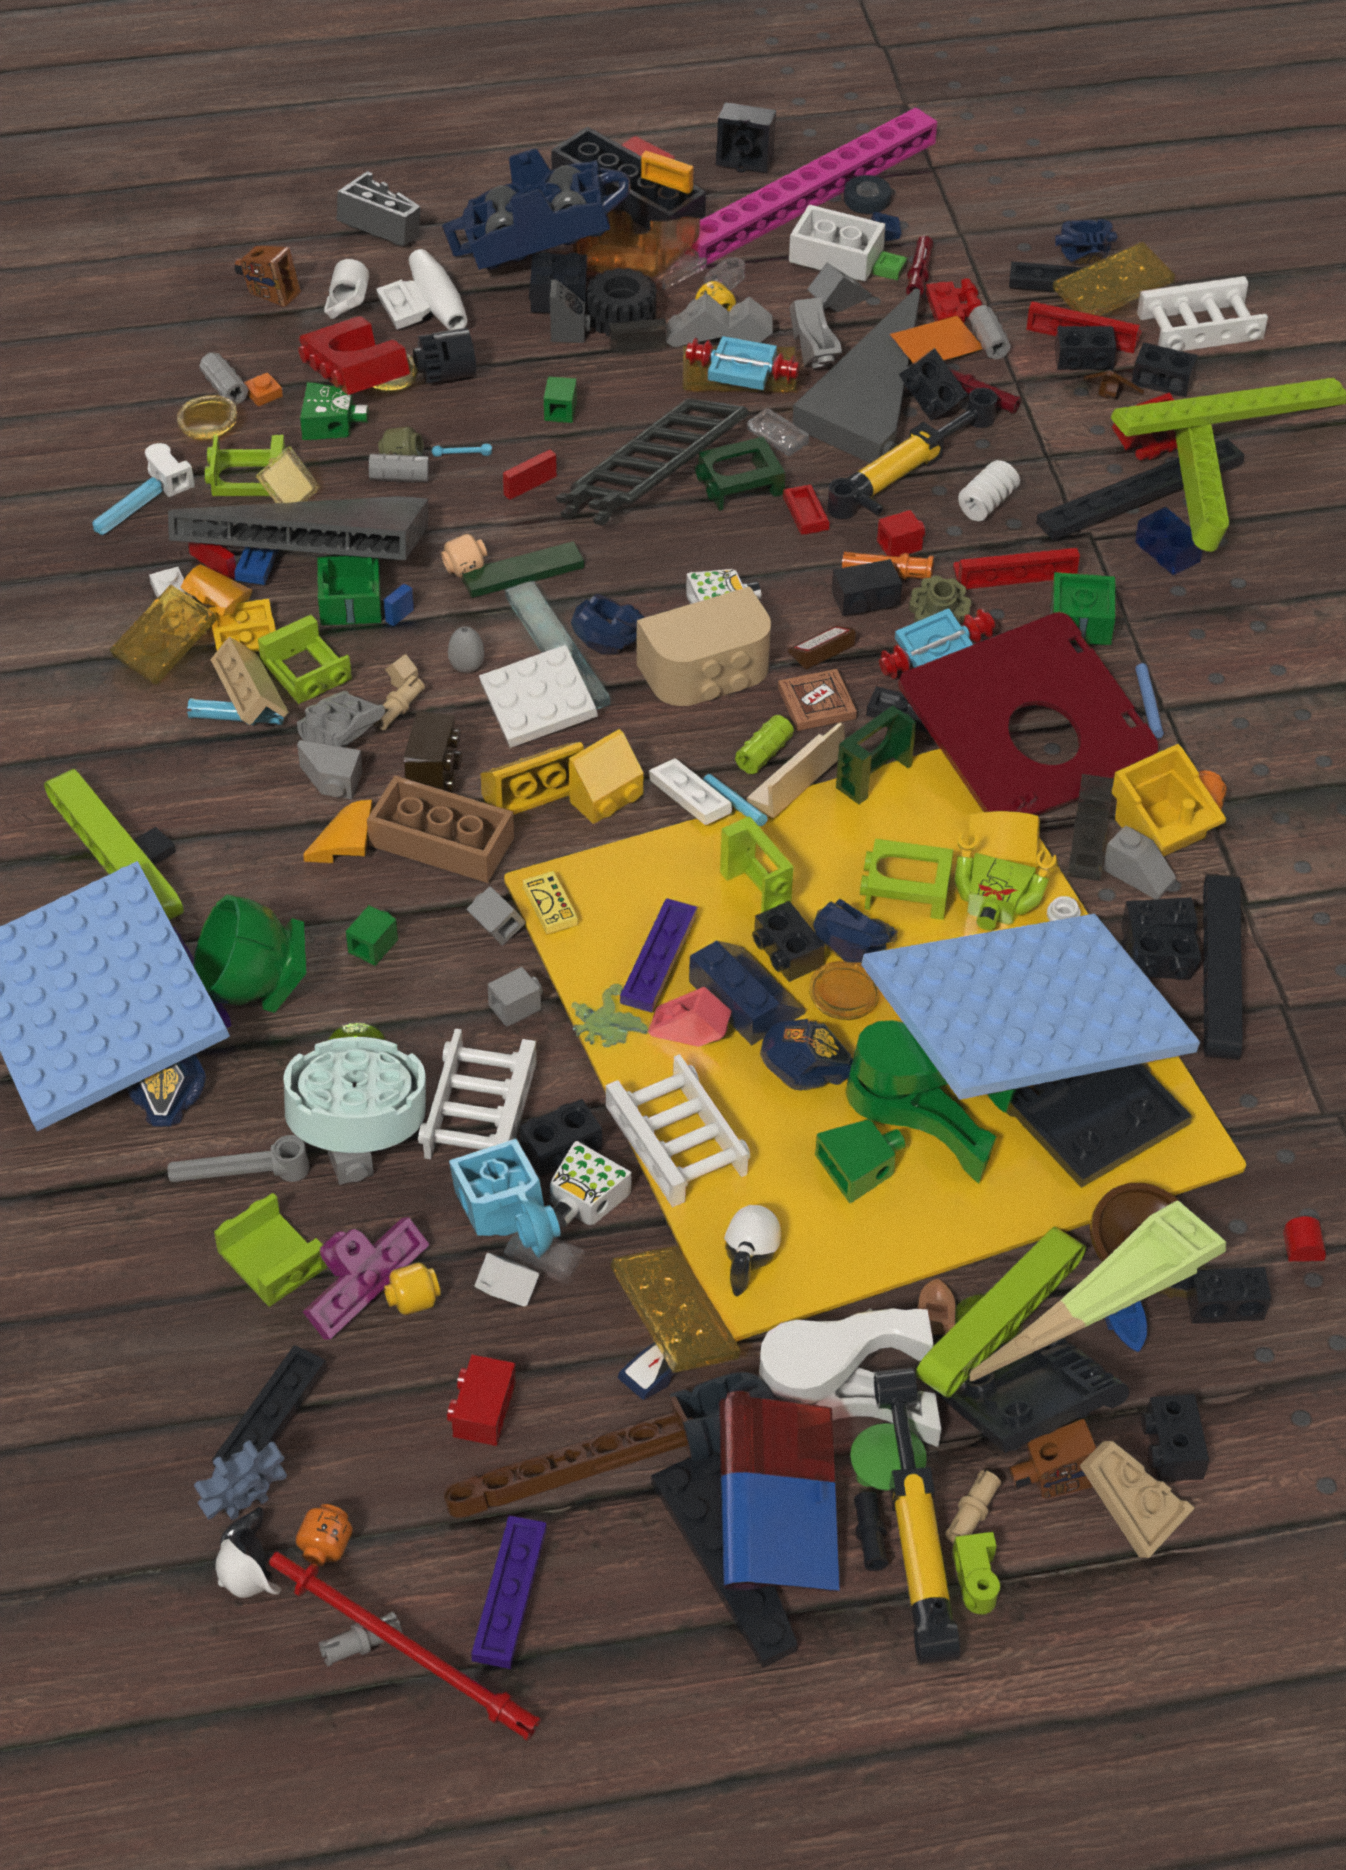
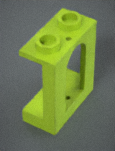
(224, 458)
(294, 639)
(738, 857)
(907, 890)

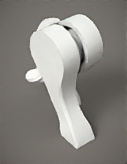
(821, 1361)

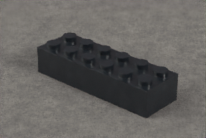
(646, 199)

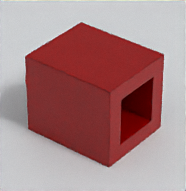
(900, 534)

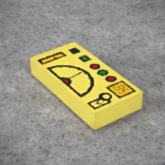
(550, 902)

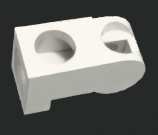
(163, 466)

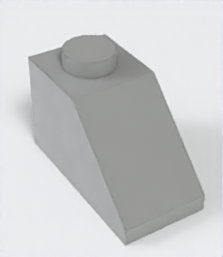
(331, 768)
(1138, 863)

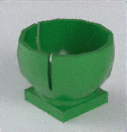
(249, 954)

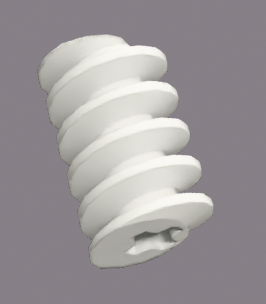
(988, 490)

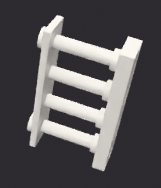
(1199, 297)
(513, 1091)
(656, 1154)

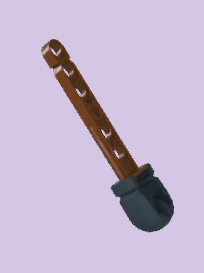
(691, 1424)

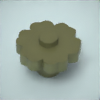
(938, 595)

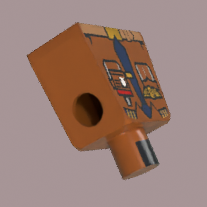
(270, 274)
(1056, 1461)

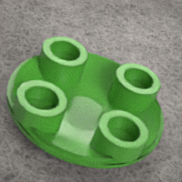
(876, 1455)

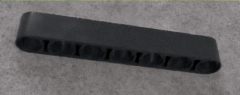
(1222, 967)

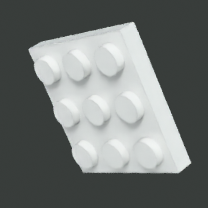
(538, 696)

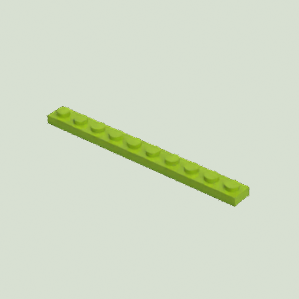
(1228, 406)

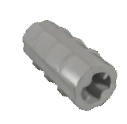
(989, 332)
(223, 377)
(398, 468)

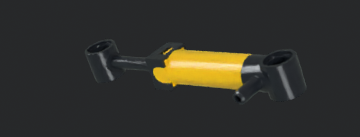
(922, 446)
(912, 1499)

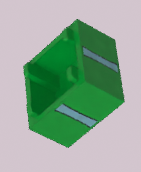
(348, 590)
(1088, 602)

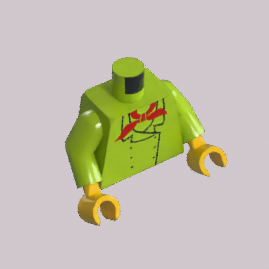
(997, 887)

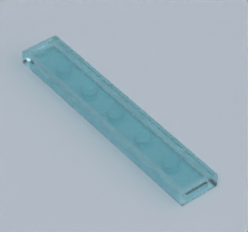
(550, 634)

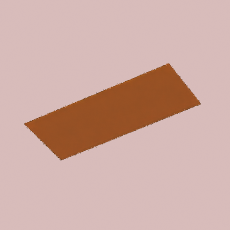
(947, 336)

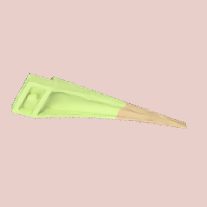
(1152, 1258)

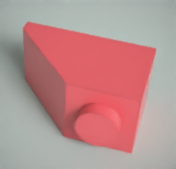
(691, 1019)

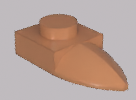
(940, 1305)

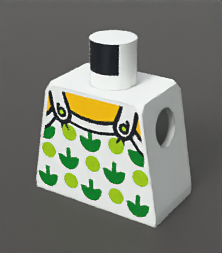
(715, 583)
(587, 1186)

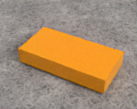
(667, 172)

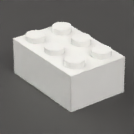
(836, 239)

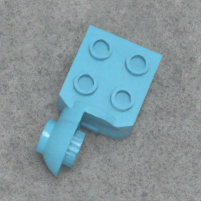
(504, 1195)

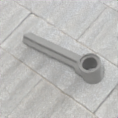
(285, 1159)

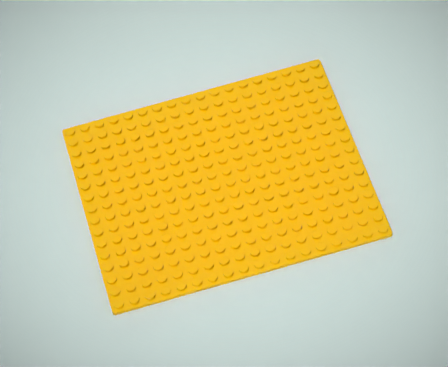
(930, 1209)

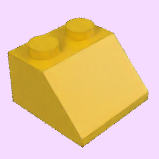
(604, 777)

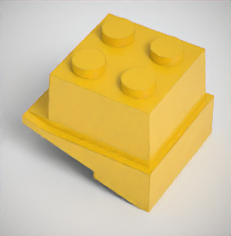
(1165, 800)

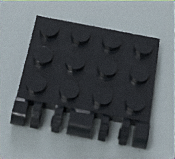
(1098, 1118)
(1036, 1395)

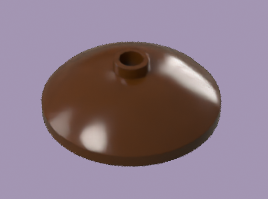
(1122, 1213)

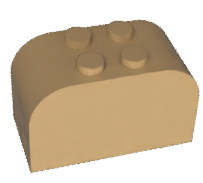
(705, 648)

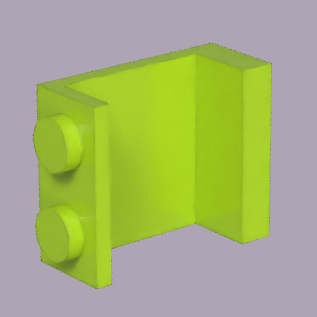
(268, 1251)

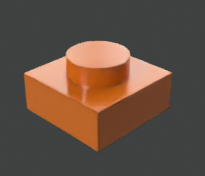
(263, 389)

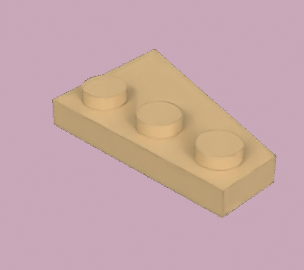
(1136, 1501)

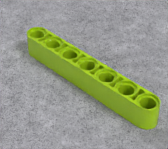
(1202, 485)
(105, 835)
(1000, 1311)

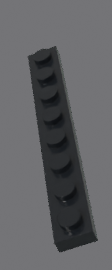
(1126, 494)

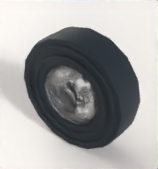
(867, 194)

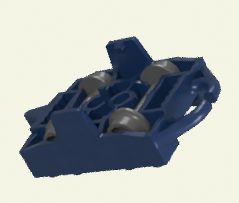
(536, 210)

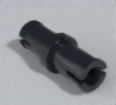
(871, 1531)

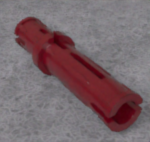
(918, 272)
(1007, 401)

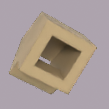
(401, 670)

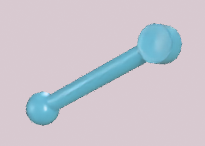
(485, 449)

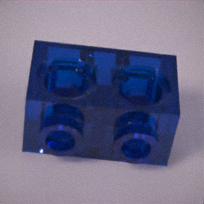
(1168, 541)

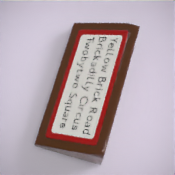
(823, 646)

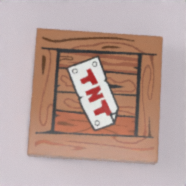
(817, 699)

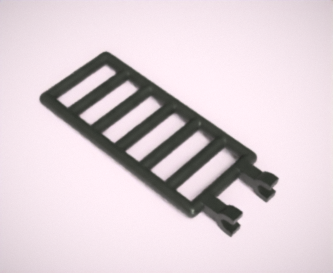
(612, 499)

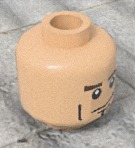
(463, 555)

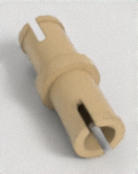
(399, 701)
(973, 1506)

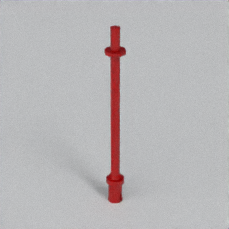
(498, 1706)

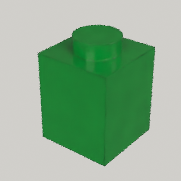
(560, 399)
(372, 935)

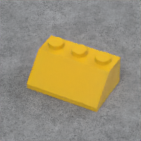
(530, 779)

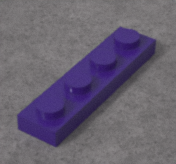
(658, 955)
(509, 1592)

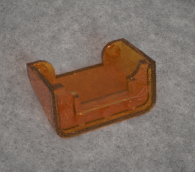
(648, 252)

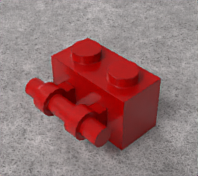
(1151, 448)

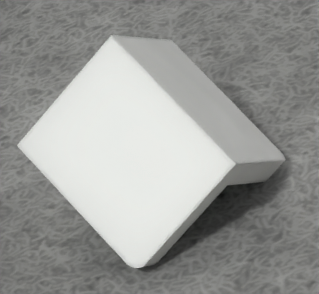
(506, 1279)

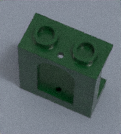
(767, 472)
(857, 764)

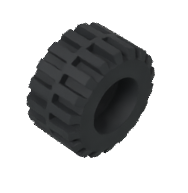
(620, 297)

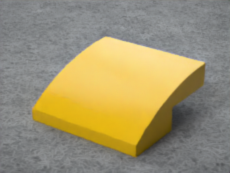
(246, 625)
(1006, 836)

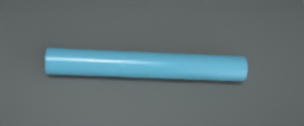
(736, 800)

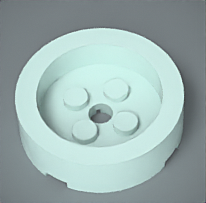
(348, 1119)

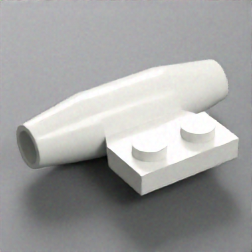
(430, 291)

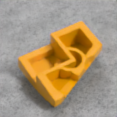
(215, 589)
(343, 836)

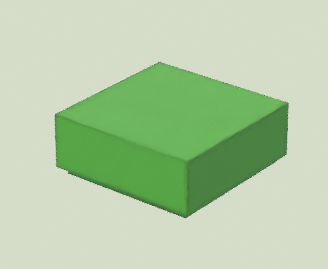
(889, 265)

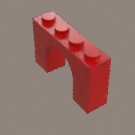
(350, 358)

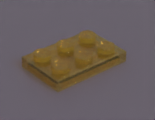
(163, 634)

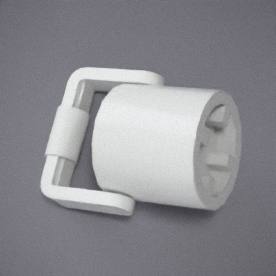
(346, 287)

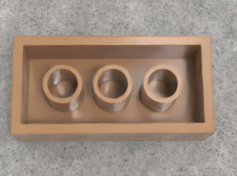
(440, 828)

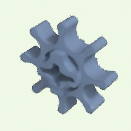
(240, 1480)

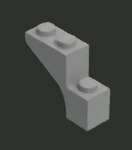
(709, 320)
(817, 341)

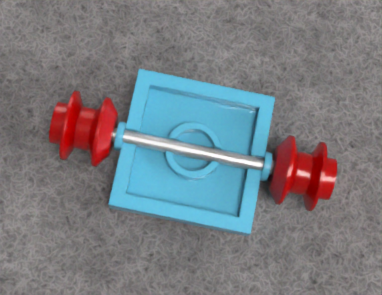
(742, 362)
(933, 639)

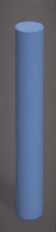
(1149, 700)

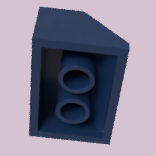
(744, 988)

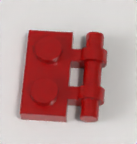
(946, 299)

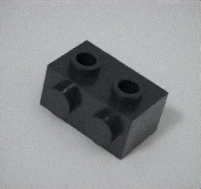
(866, 587)
(1175, 1438)

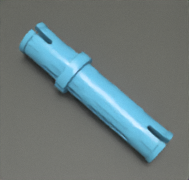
(226, 711)

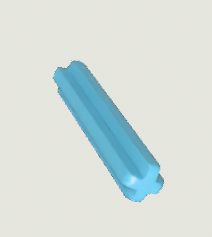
(127, 506)

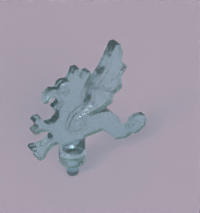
(604, 1020)

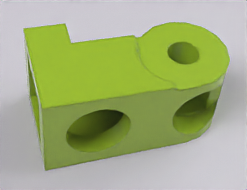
(972, 1563)

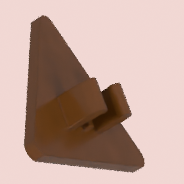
(1110, 382)

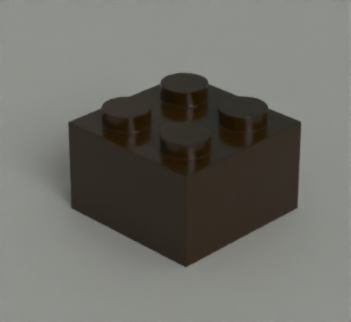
(433, 751)

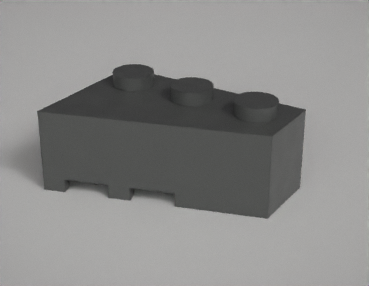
(378, 211)

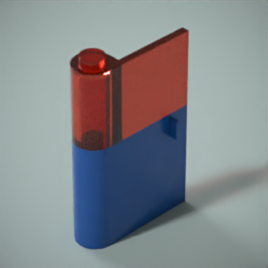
(777, 1494)

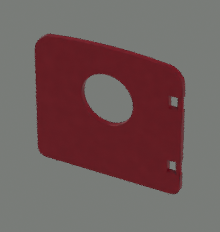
(974, 692)

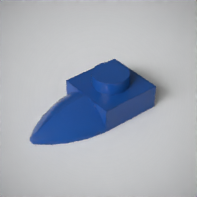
(1129, 1325)

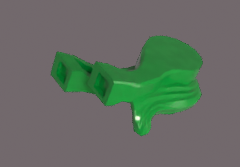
(900, 1086)

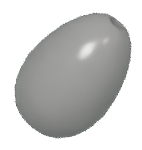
(465, 650)

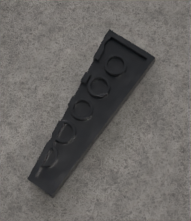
(695, 1503)

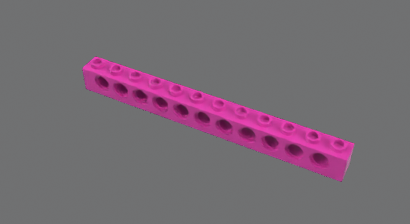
(813, 184)

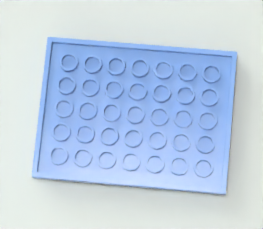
(97, 996)
(1028, 1005)

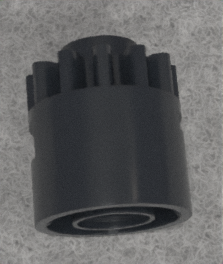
(445, 355)

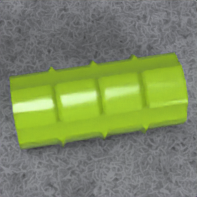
(764, 744)

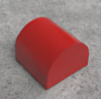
(1304, 1240)

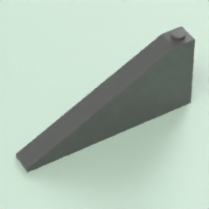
(862, 395)
(342, 527)

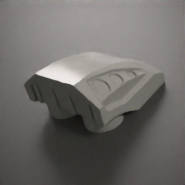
(338, 719)

